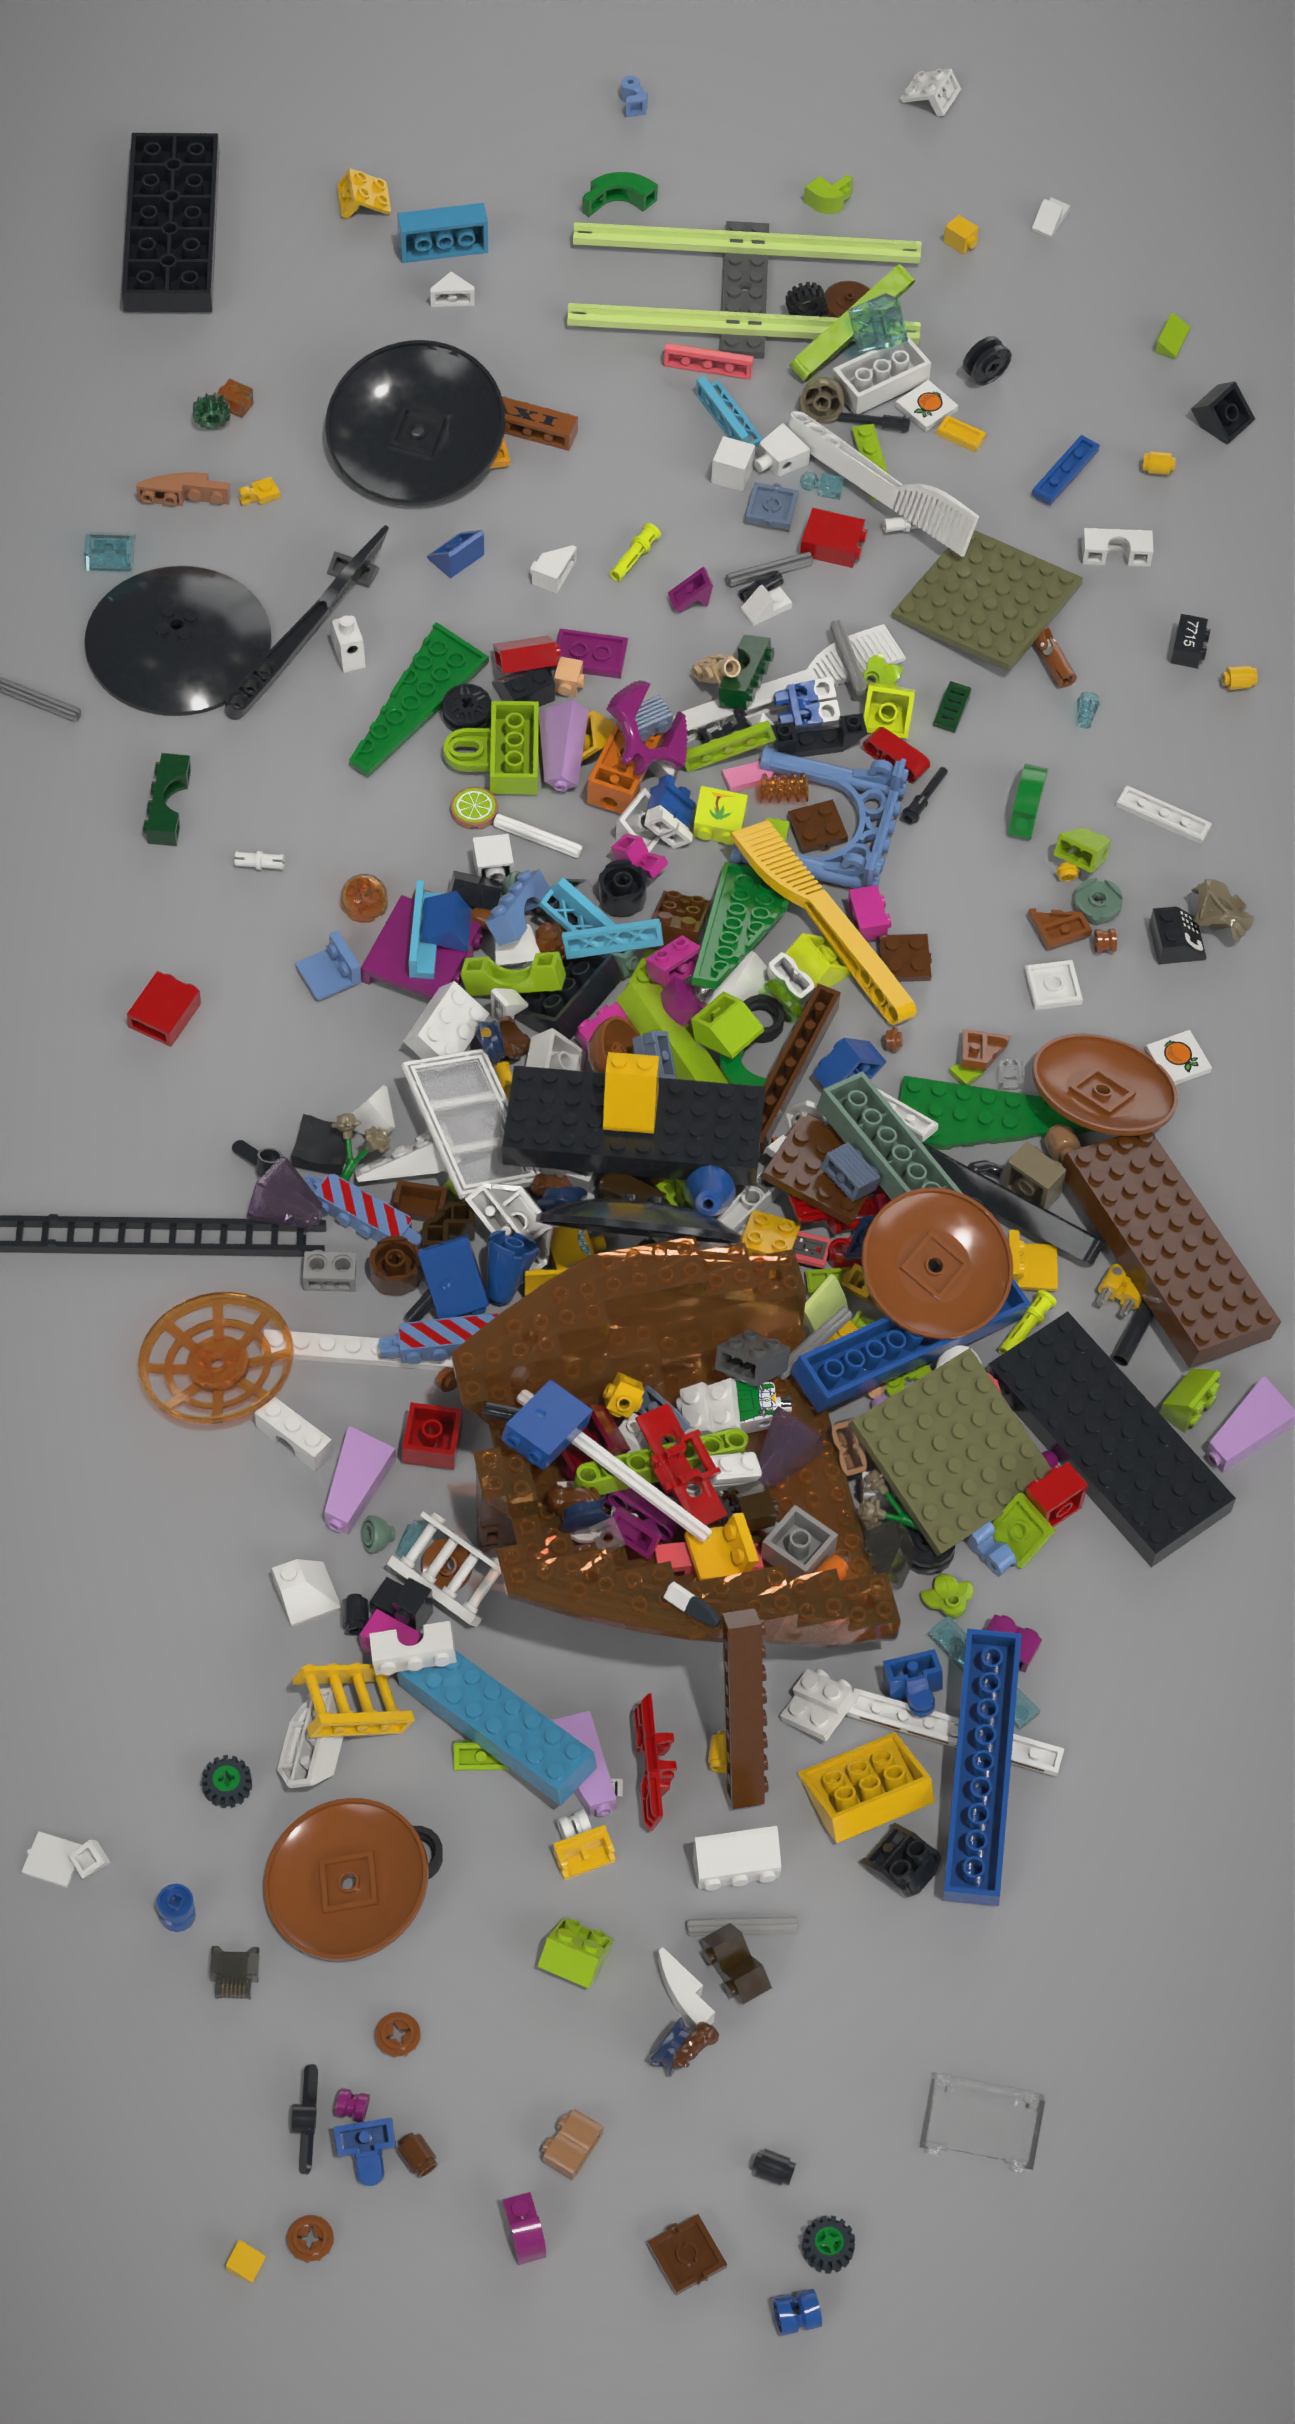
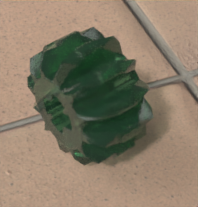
(211, 411)

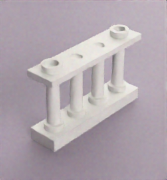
(447, 1595)

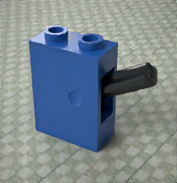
(452, 1281)
(543, 1424)

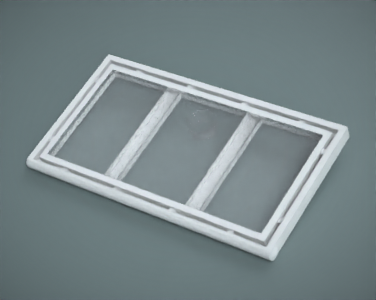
(466, 1118)

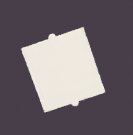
(50, 1860)

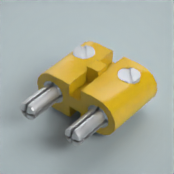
(1118, 1285)

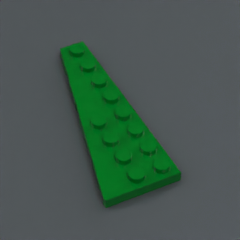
(418, 695)

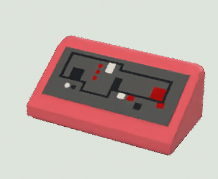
(811, 1249)

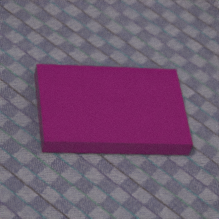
(600, 653)

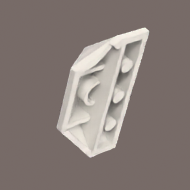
(512, 1211)
(306, 1759)

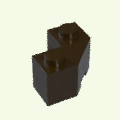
(452, 1222)
(755, 1503)
(730, 1956)

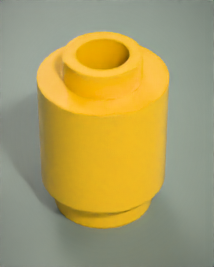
(1159, 463)
(1239, 677)
(717, 1753)

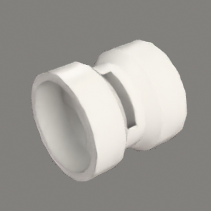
(574, 1824)

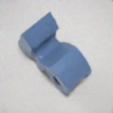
(633, 96)
(996, 1554)

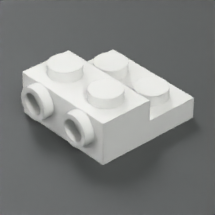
(710, 1406)
(818, 1704)

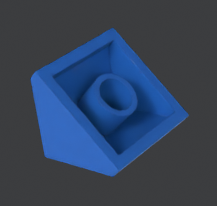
(458, 552)
(446, 921)

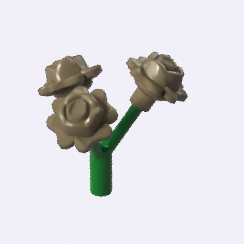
(376, 1140)
(870, 1513)

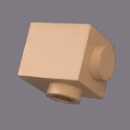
(569, 676)

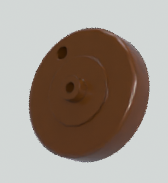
(842, 296)

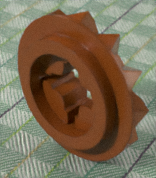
(403, 2023)
(302, 2228)

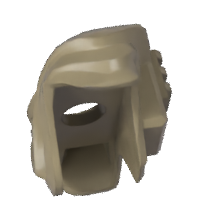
(1221, 910)

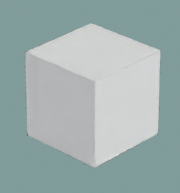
(733, 464)
(493, 857)

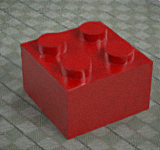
(432, 1435)
(1058, 1493)

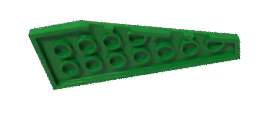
(738, 920)
(979, 1114)

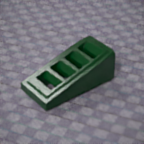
(956, 693)

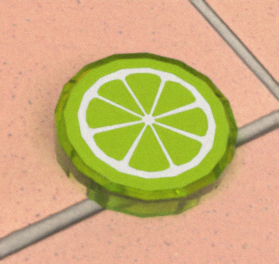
(783, 997)

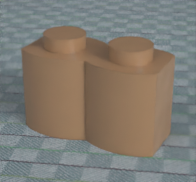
(852, 1452)
(572, 2144)

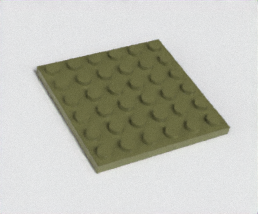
(988, 600)
(951, 1450)

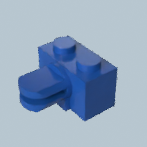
(914, 1679)
(366, 2144)

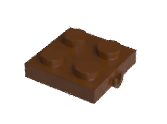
(817, 826)
(906, 956)
(687, 2254)

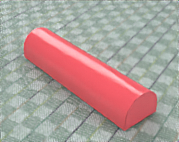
(708, 361)

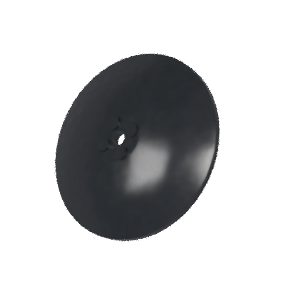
(408, 389)
(168, 669)
(639, 1218)

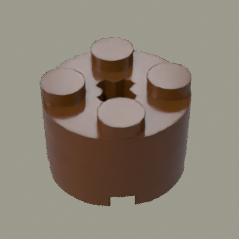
(395, 1266)

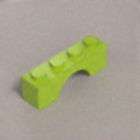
(543, 974)

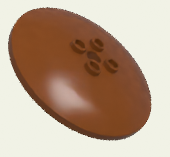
(1080, 1067)
(964, 1242)
(324, 1849)

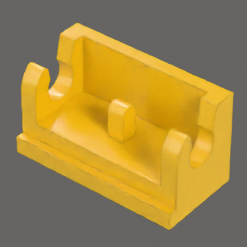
(584, 1852)

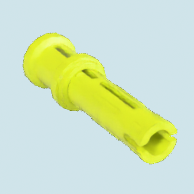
(639, 545)
(1033, 1317)

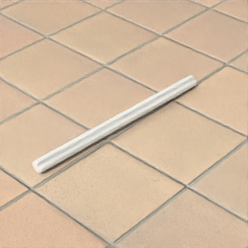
(635, 1481)

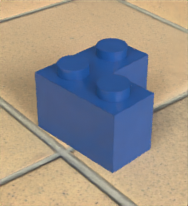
(848, 1059)

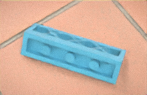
(725, 418)
(575, 903)
(613, 938)
(422, 954)

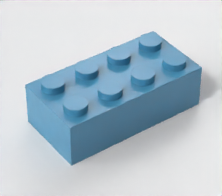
(442, 232)

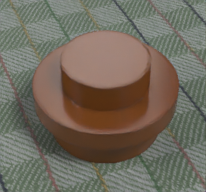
(894, 1039)
(446, 1379)

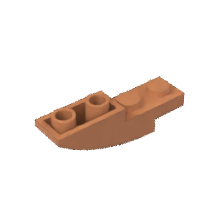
(177, 487)

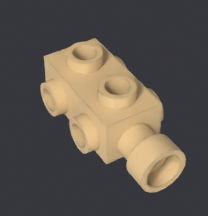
(716, 668)

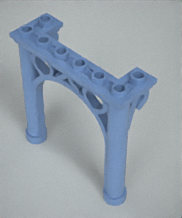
(878, 783)

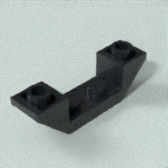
(820, 742)

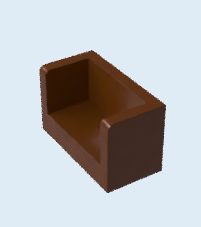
(419, 1199)

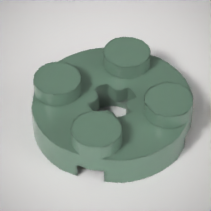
(1095, 912)

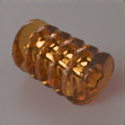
(783, 787)

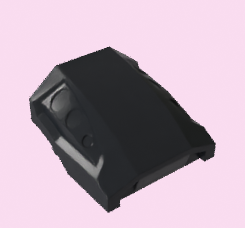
(903, 1860)

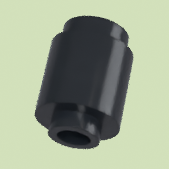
(354, 1614)
(773, 2167)

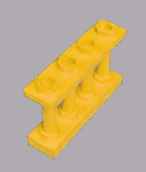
(347, 1722)

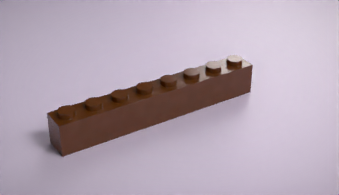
(797, 1057)
(744, 1708)

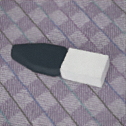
(693, 1605)

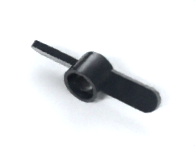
(260, 1159)
(305, 2116)

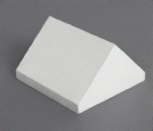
(633, 820)

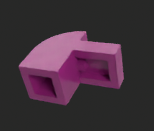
(680, 1001)
(525, 2228)

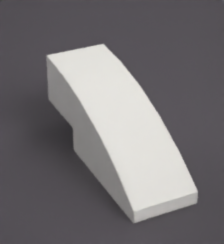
(684, 1991)

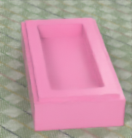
(744, 776)

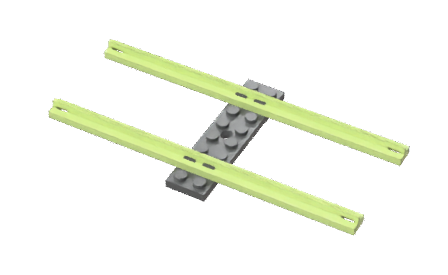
(746, 250)

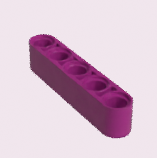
(637, 1504)

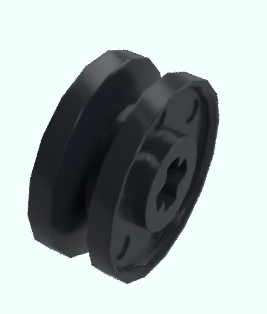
(987, 360)
(466, 707)
(926, 1560)

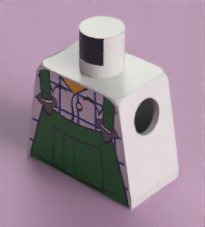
(758, 1405)

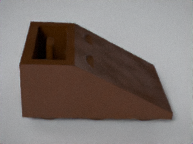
(681, 916)

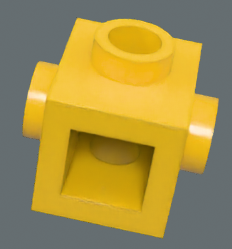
(623, 1396)

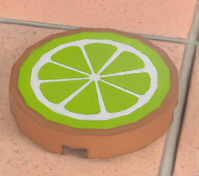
(474, 807)

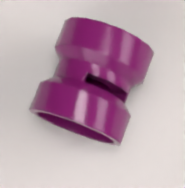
(352, 2105)

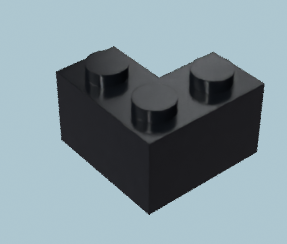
(406, 1603)

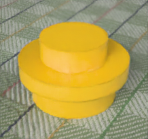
(1067, 872)

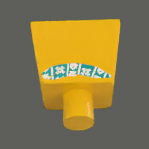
(572, 1246)

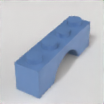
(507, 918)

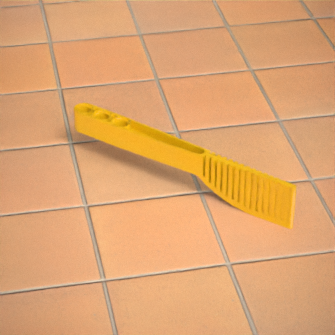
(787, 876)

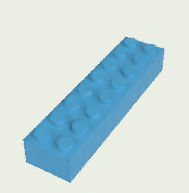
(503, 1725)

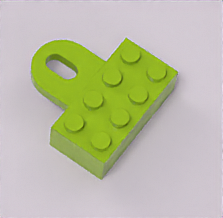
(504, 750)

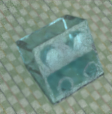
(878, 323)
(109, 551)

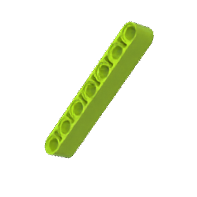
(841, 331)
(595, 1475)

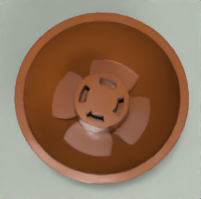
(610, 1036)

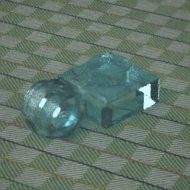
(829, 485)

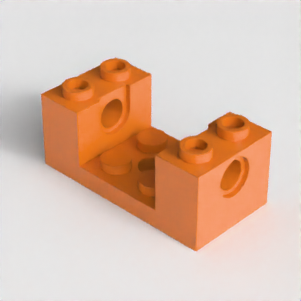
(611, 782)

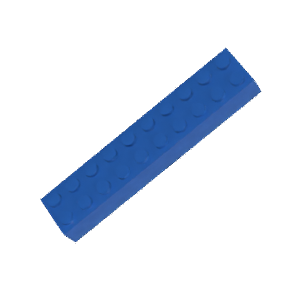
(883, 1353)
(982, 1767)

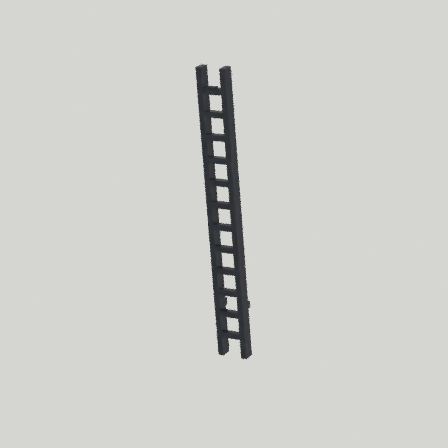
(147, 1223)

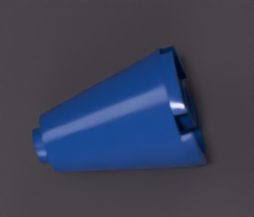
(709, 1190)
(507, 1264)

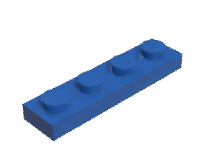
(1065, 470)

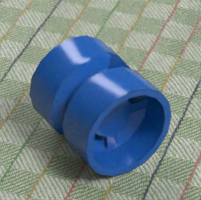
(176, 1907)
(807, 2314)

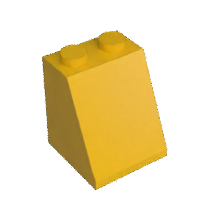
(631, 1092)

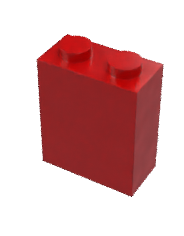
(834, 537)
(526, 654)
(164, 1008)

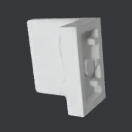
(937, 86)

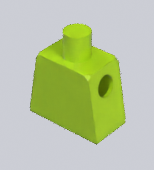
(1083, 848)

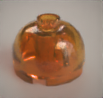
(364, 898)

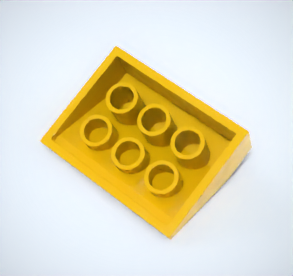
(867, 1787)

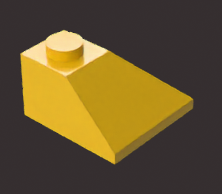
(597, 733)

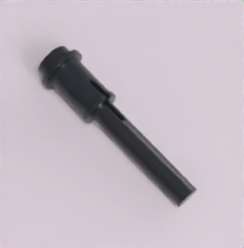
(886, 421)
(911, 813)

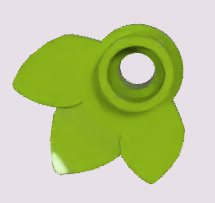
(881, 672)
(948, 1595)

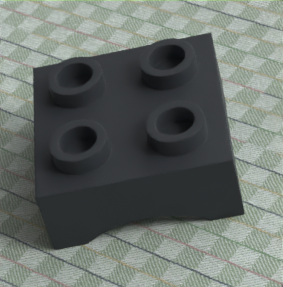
(319, 1146)

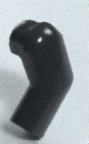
(987, 1167)

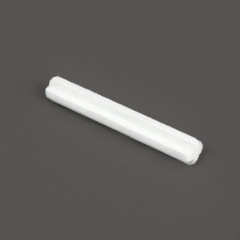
(537, 835)

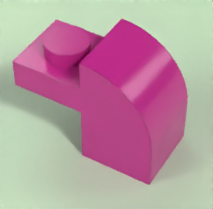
(634, 849)

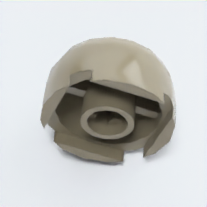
(822, 399)

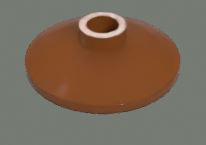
(445, 1575)

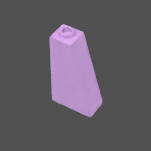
(563, 743)
(1251, 1426)
(358, 1475)
(597, 1790)

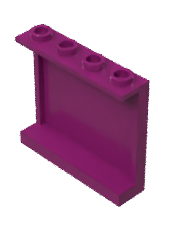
(391, 951)

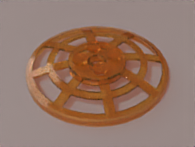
(214, 1349)

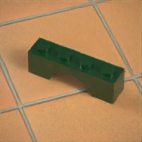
(754, 657)
(172, 776)

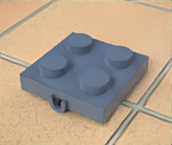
(772, 506)

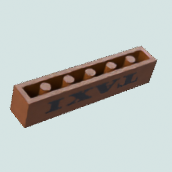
(539, 424)

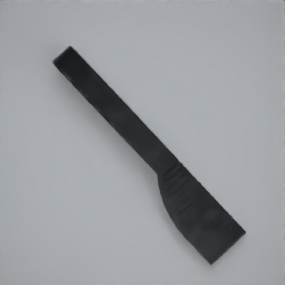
(289, 645)

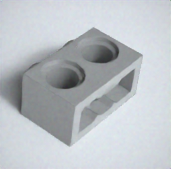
(329, 1277)

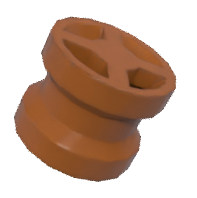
(1105, 940)

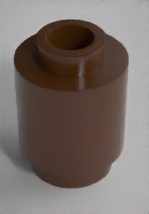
(417, 2154)

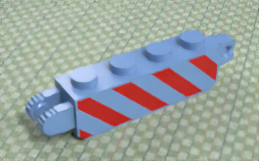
(361, 1210)
(432, 1338)

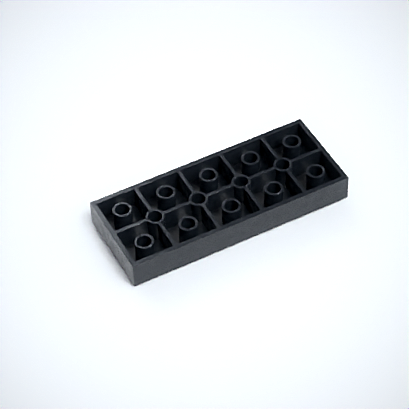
(171, 222)
(559, 1125)
(1112, 1437)

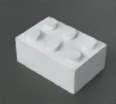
(446, 1023)

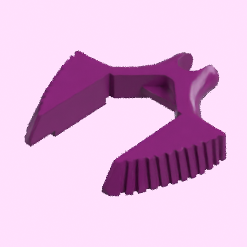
(673, 747)

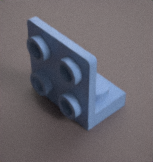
(330, 969)

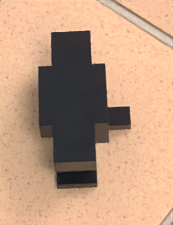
(727, 728)

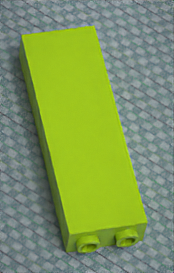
(645, 1011)

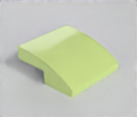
(824, 1303)

